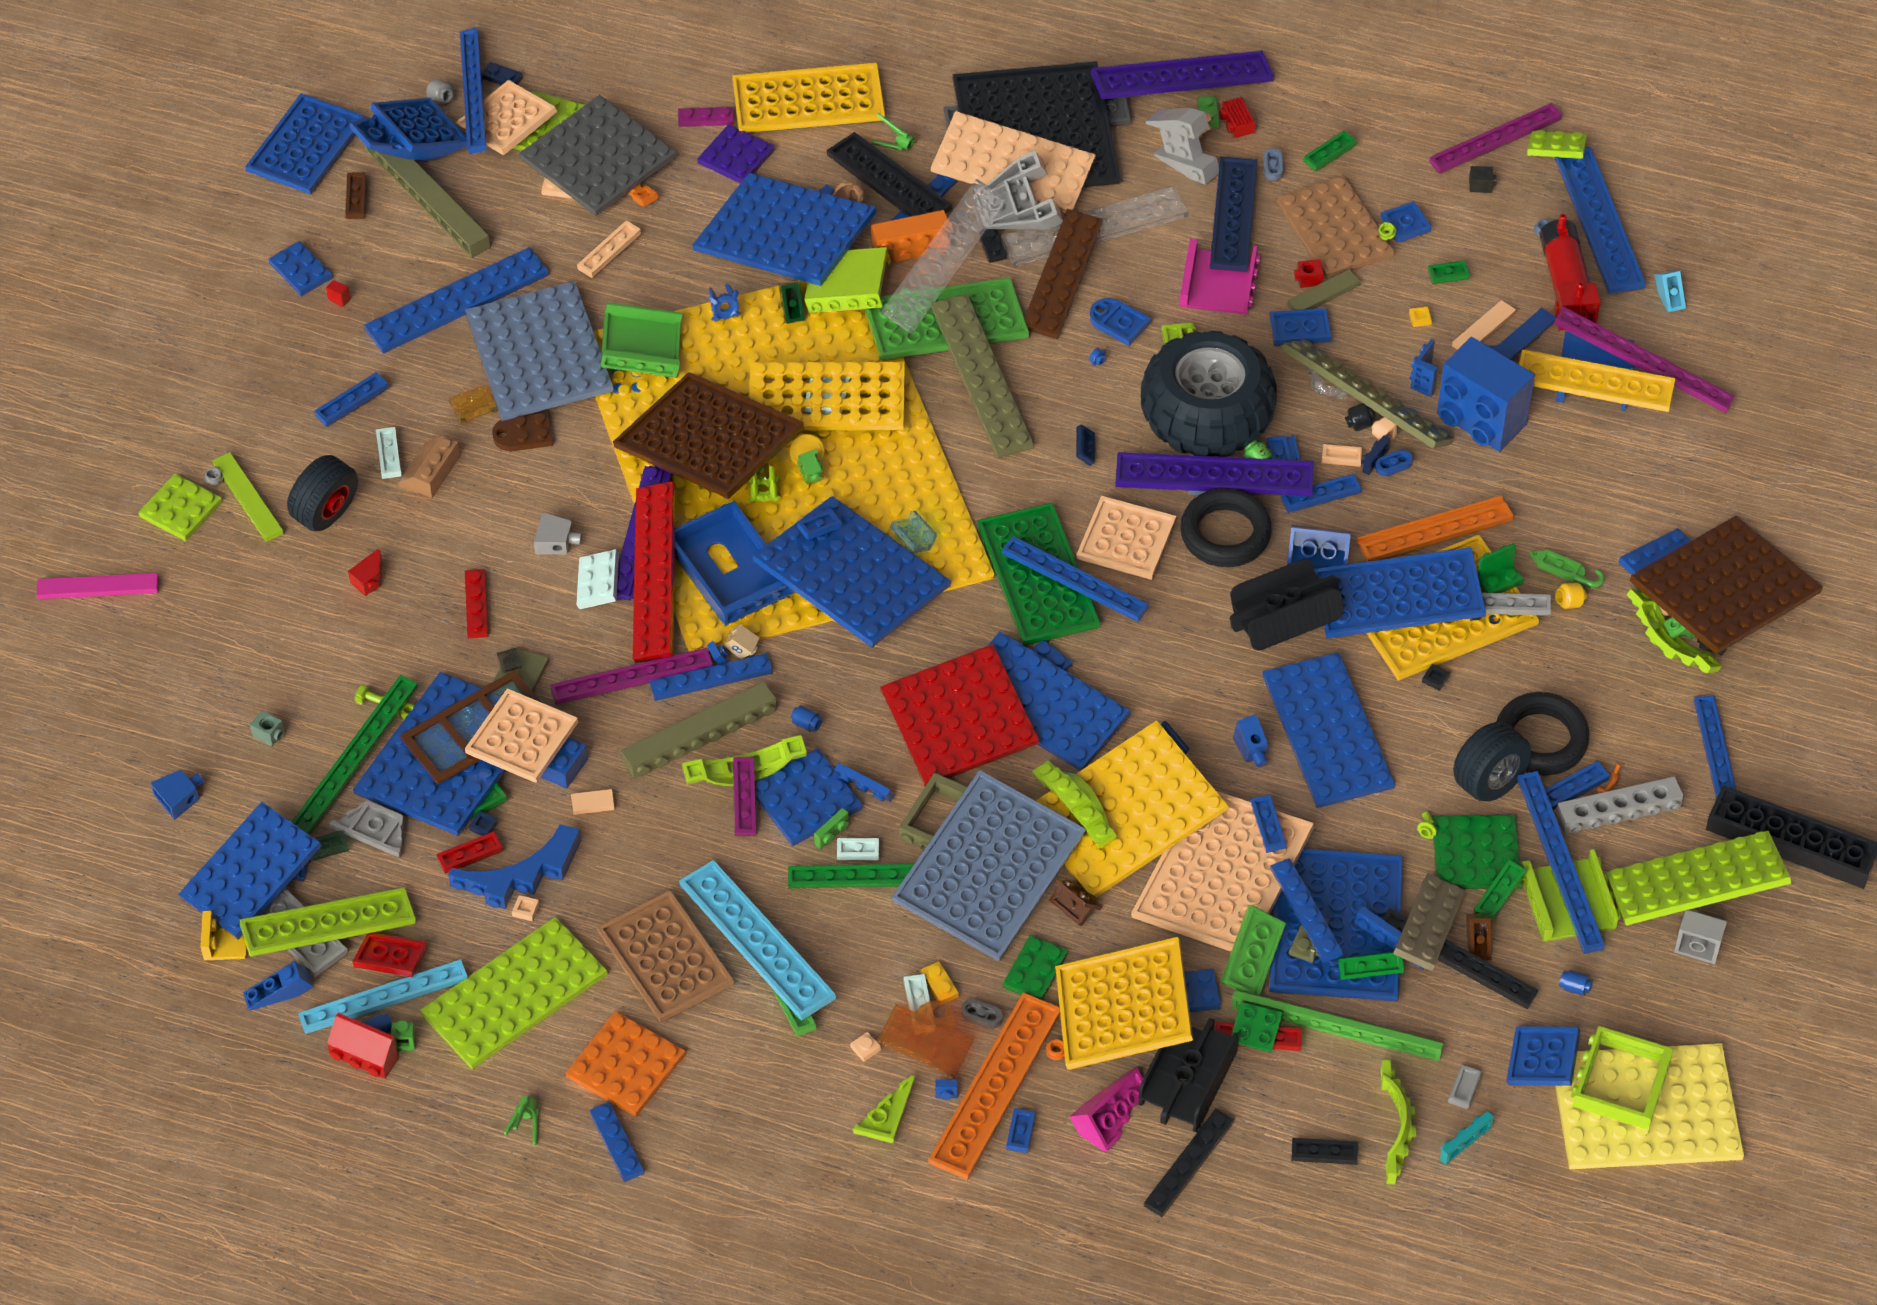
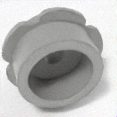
(213, 476)

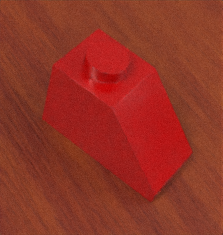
(367, 573)

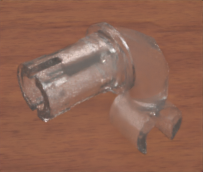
(1319, 386)

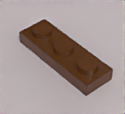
(355, 195)

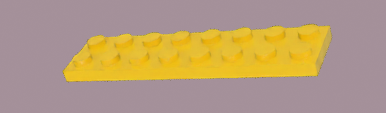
(1599, 380)

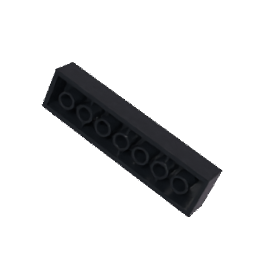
(1795, 836)

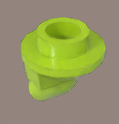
(1426, 828)

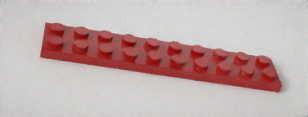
(654, 572)

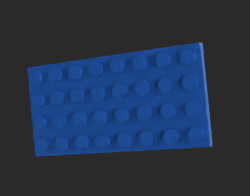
(1406, 592)
(1064, 711)
(1328, 730)

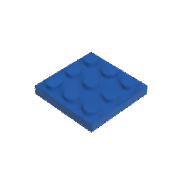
(1543, 1056)

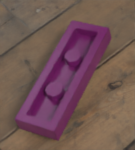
(705, 116)

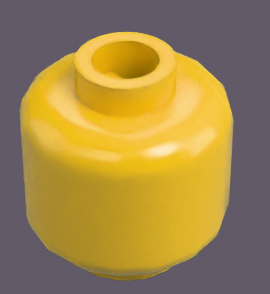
(1570, 595)

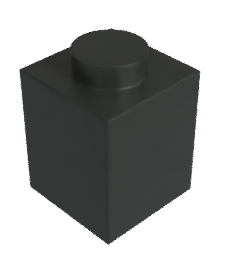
(1481, 179)

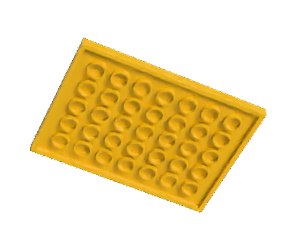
(1418, 647)
(1149, 801)

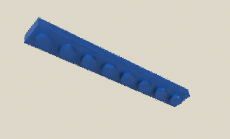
(1075, 579)

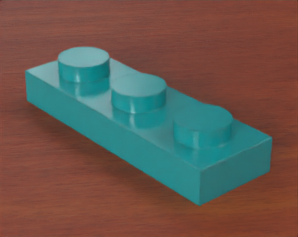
(1466, 1137)

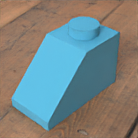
(1670, 290)

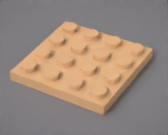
(511, 116)
(1126, 537)
(521, 735)

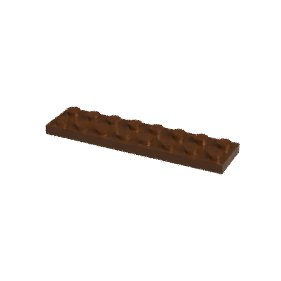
(1062, 273)

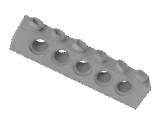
(1619, 805)

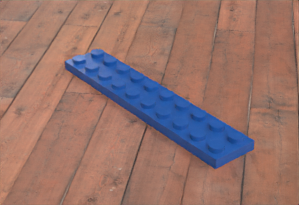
(1601, 223)
(452, 300)

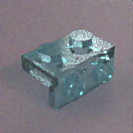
(914, 533)

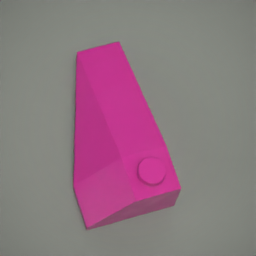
(1107, 1112)

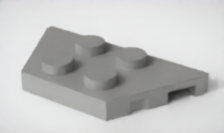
(373, 826)

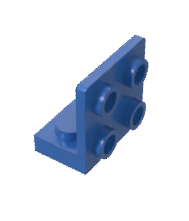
(1424, 373)

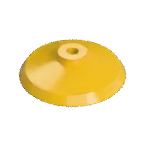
(804, 444)

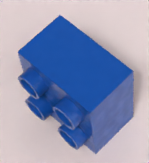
(1485, 394)

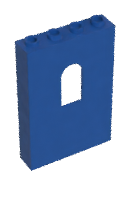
(741, 589)

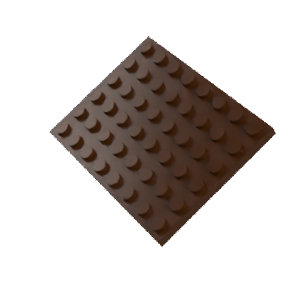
(708, 435)
(1726, 584)

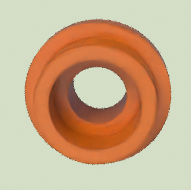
(1055, 1044)

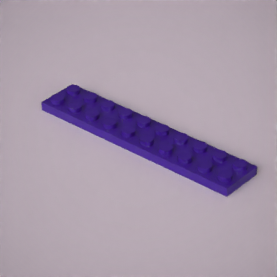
(1182, 74)
(1211, 473)

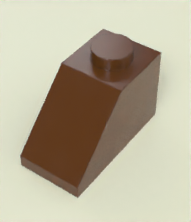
(1479, 935)

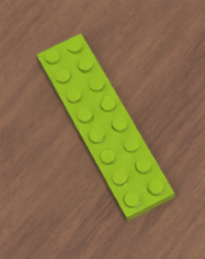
(327, 921)

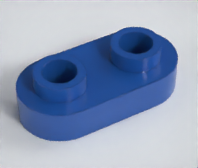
(1391, 463)

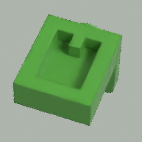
(1675, 629)

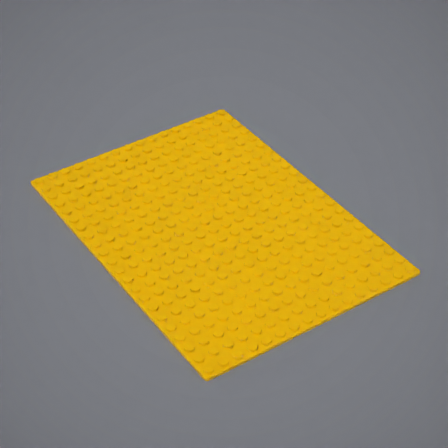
(869, 471)

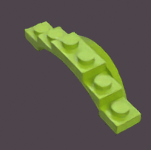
(1672, 648)
(766, 762)
(1079, 800)
(1406, 1112)

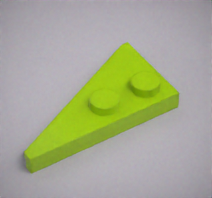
(885, 1119)

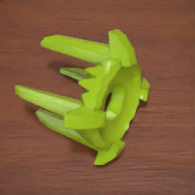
(771, 482)

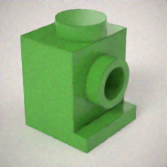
(810, 467)
(401, 1031)

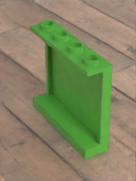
(641, 340)

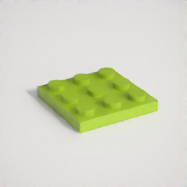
(180, 507)

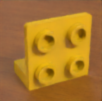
(218, 943)

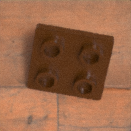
(1074, 901)

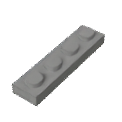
(1517, 604)

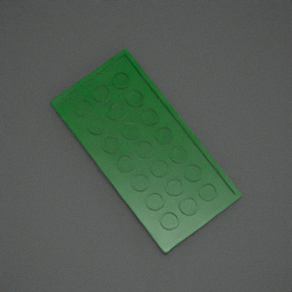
(1036, 602)

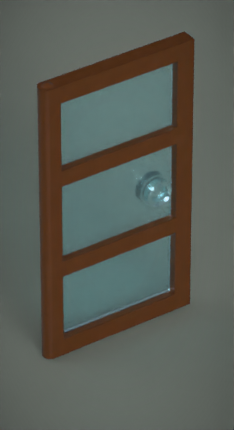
(442, 739)

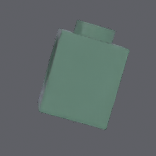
(267, 728)

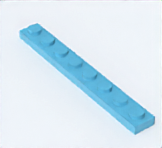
(384, 996)

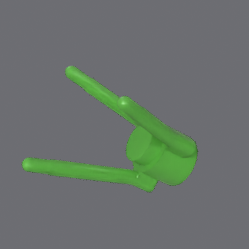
(903, 139)
(525, 1110)

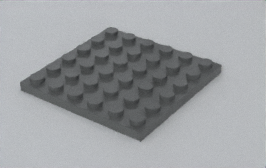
(597, 155)

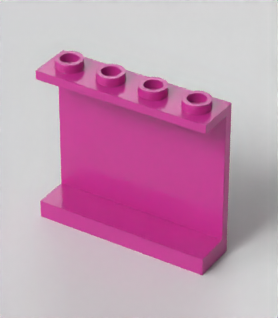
(1215, 288)

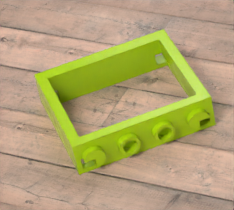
(1631, 1045)

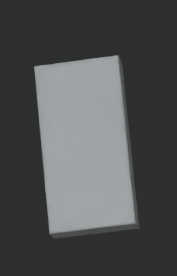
(1464, 1086)

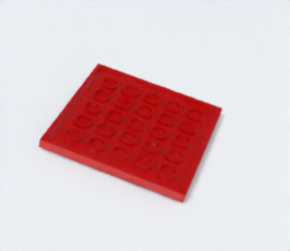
(959, 714)

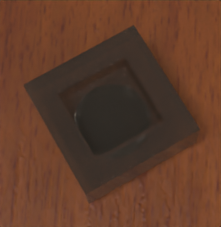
(509, 660)

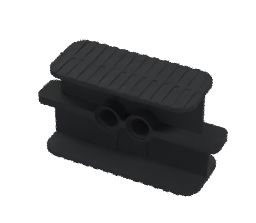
(1284, 604)
(1189, 1098)

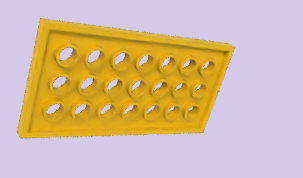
(800, 105)
(836, 371)

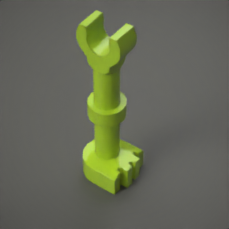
(363, 693)

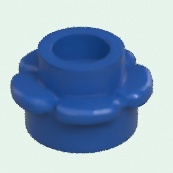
(1097, 356)

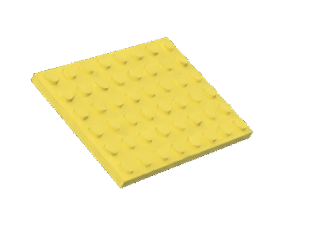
(1690, 1122)

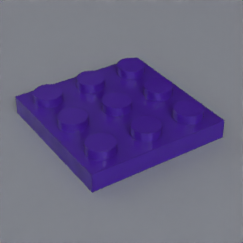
(735, 154)

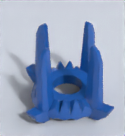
(716, 302)

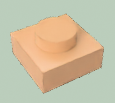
(525, 908)
(865, 1046)

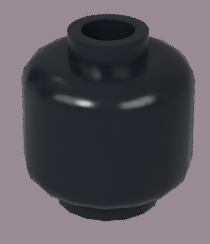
(1359, 417)

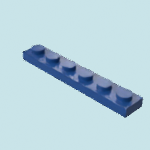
(710, 677)
(1306, 910)

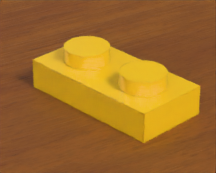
(939, 983)

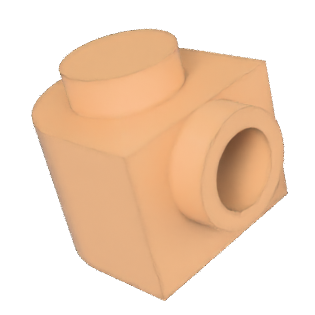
(1384, 427)

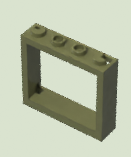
(936, 784)

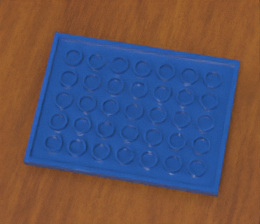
(784, 229)
(853, 573)
(405, 786)
(1340, 887)

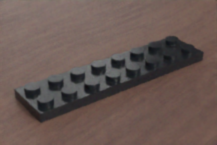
(886, 177)

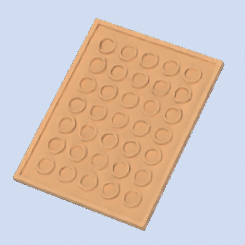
(1216, 873)

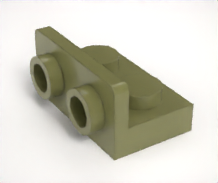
(1302, 946)

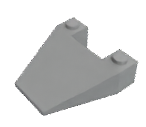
(1021, 207)

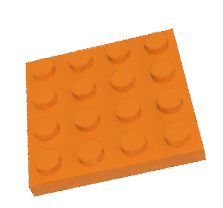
(625, 1064)

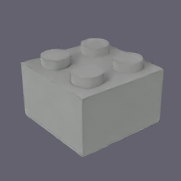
(1700, 936)

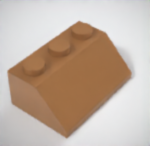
(431, 466)

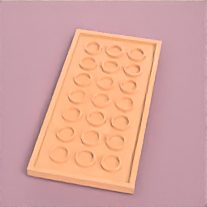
(984, 149)

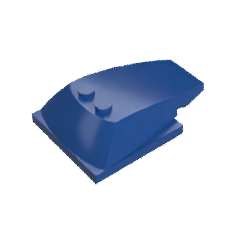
(410, 130)

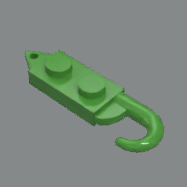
(1564, 568)

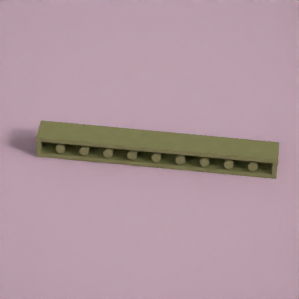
(435, 202)

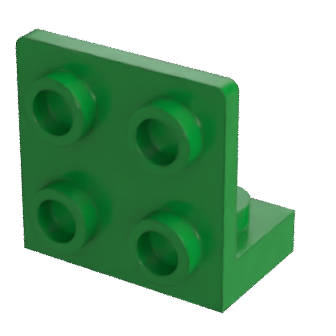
(1497, 570)
(1257, 1026)

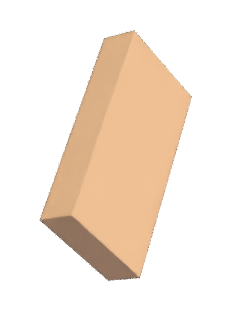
(1341, 455)
(592, 801)

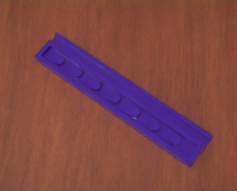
(625, 581)

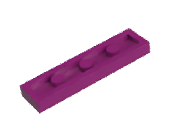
(744, 796)

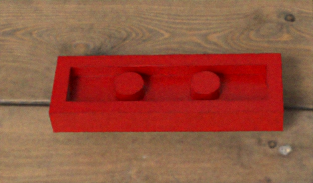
(469, 852)

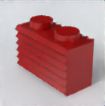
(1237, 117)

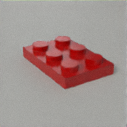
(390, 954)

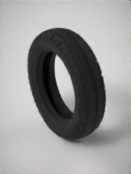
(1231, 500)
(1561, 709)

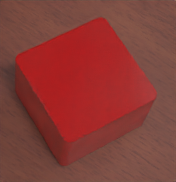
(338, 293)

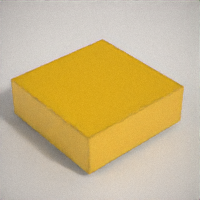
(1420, 316)

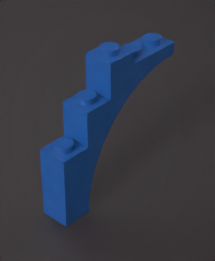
(524, 876)

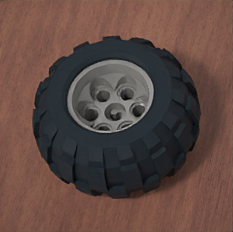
(1208, 394)

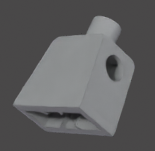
(555, 535)

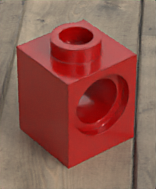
(1309, 273)

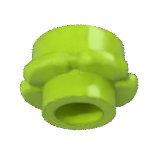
(1387, 227)

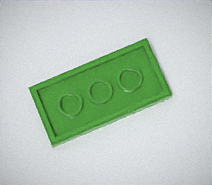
(1253, 951)

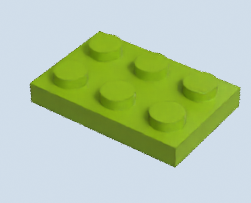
(1557, 144)

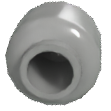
(440, 91)

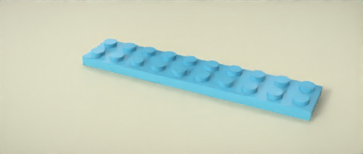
(757, 940)

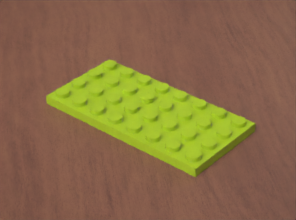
(1697, 877)
(513, 993)

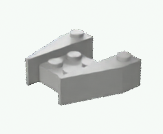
(1181, 142)

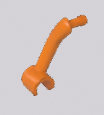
(1614, 778)

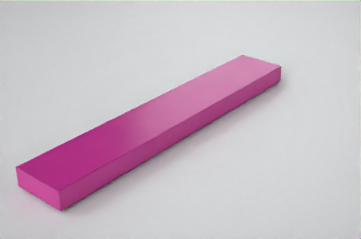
(97, 586)

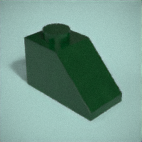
(791, 302)

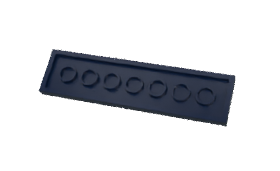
(1233, 214)

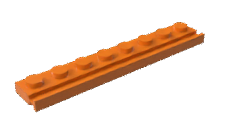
(1435, 529)

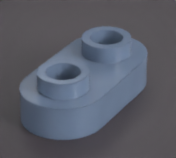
(1273, 164)

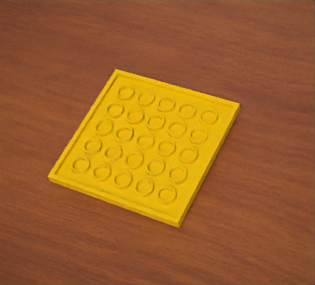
(1123, 1003)

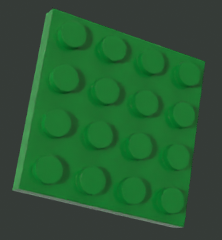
(1474, 848)

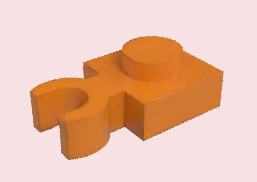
(643, 195)

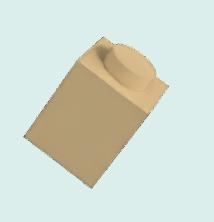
(741, 642)

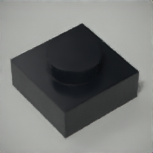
(1435, 677)

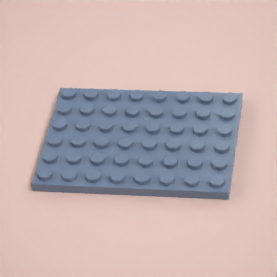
(538, 350)
(989, 865)

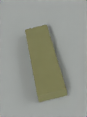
(1325, 291)

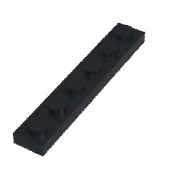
(1188, 1163)

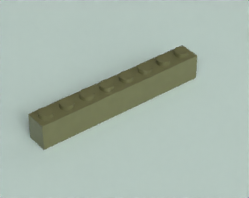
(698, 730)

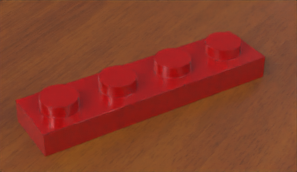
(476, 603)
(1285, 1039)

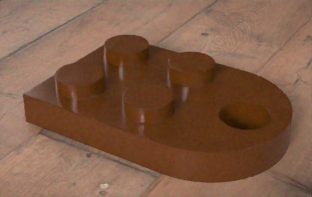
(523, 432)

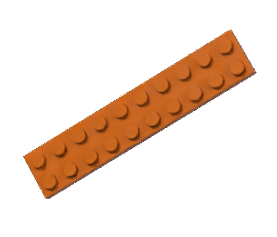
(994, 1086)

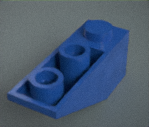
(280, 986)

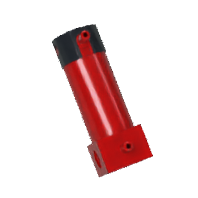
(1568, 270)

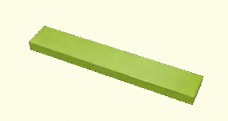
(248, 497)

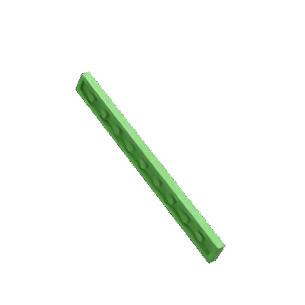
(1345, 1027)

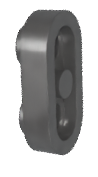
(982, 1013)

